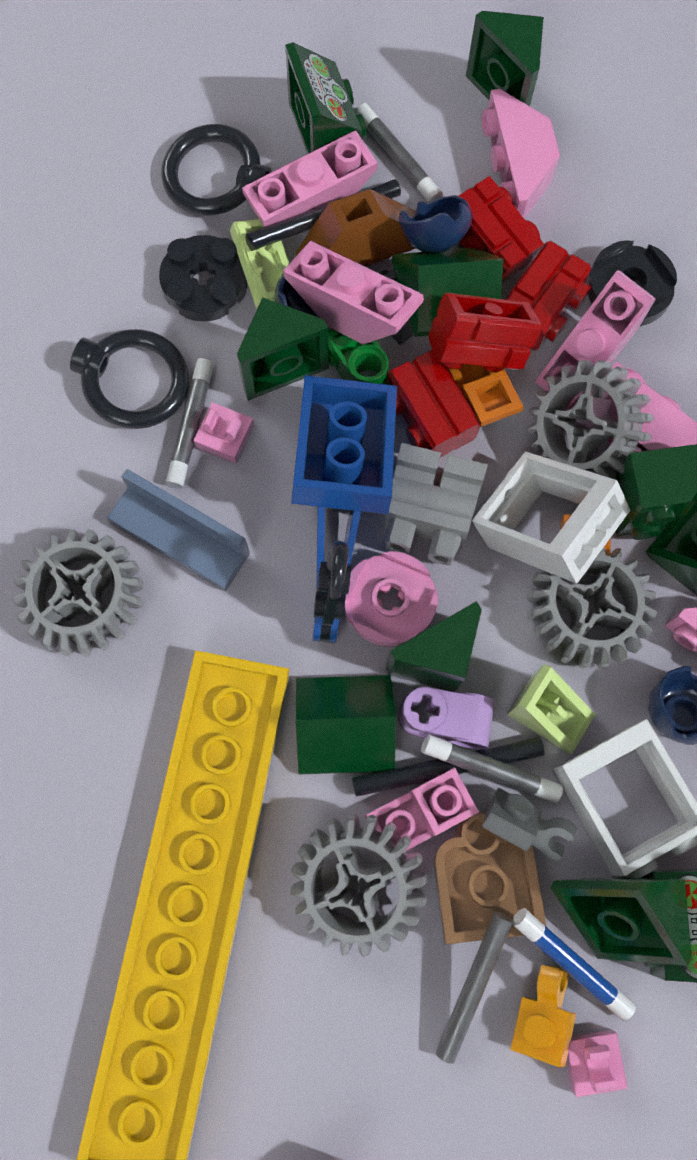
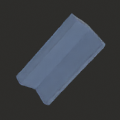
(179, 531)

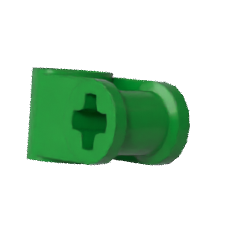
(352, 357)

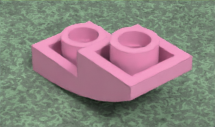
(427, 809)

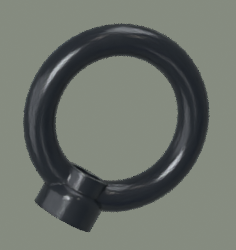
(247, 173)
(92, 359)

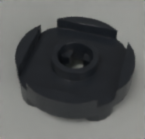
(199, 254)
(647, 265)

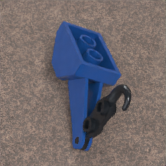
(344, 465)

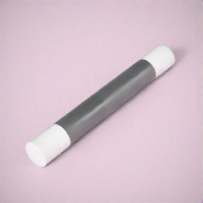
(399, 154)
(189, 423)
(492, 768)

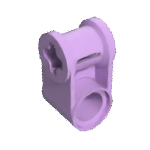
(456, 717)

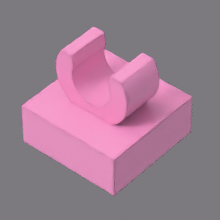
(224, 432)
(595, 1064)

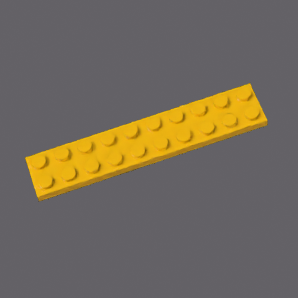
(186, 914)

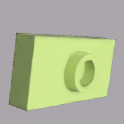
(262, 265)

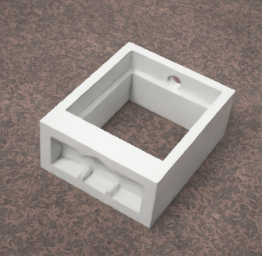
(583, 535)
(668, 780)

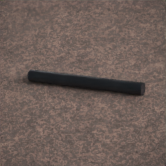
(305, 221)
(431, 769)

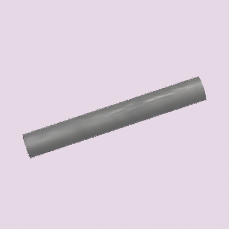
(474, 987)

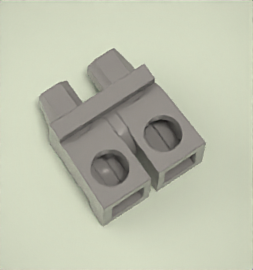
(432, 510)

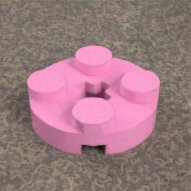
(415, 589)

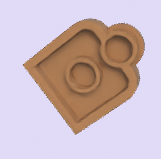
(480, 876)

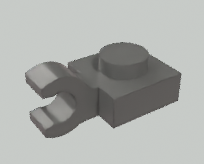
(521, 824)

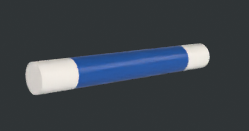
(573, 964)

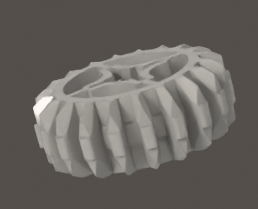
(593, 405)
(64, 604)
(629, 618)
(322, 903)

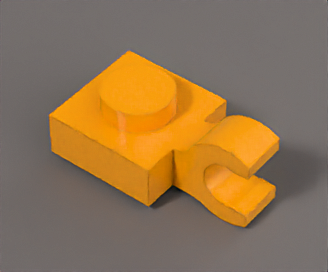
(542, 1024)

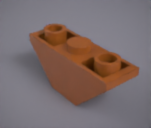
(361, 228)

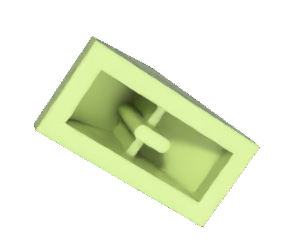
(552, 709)

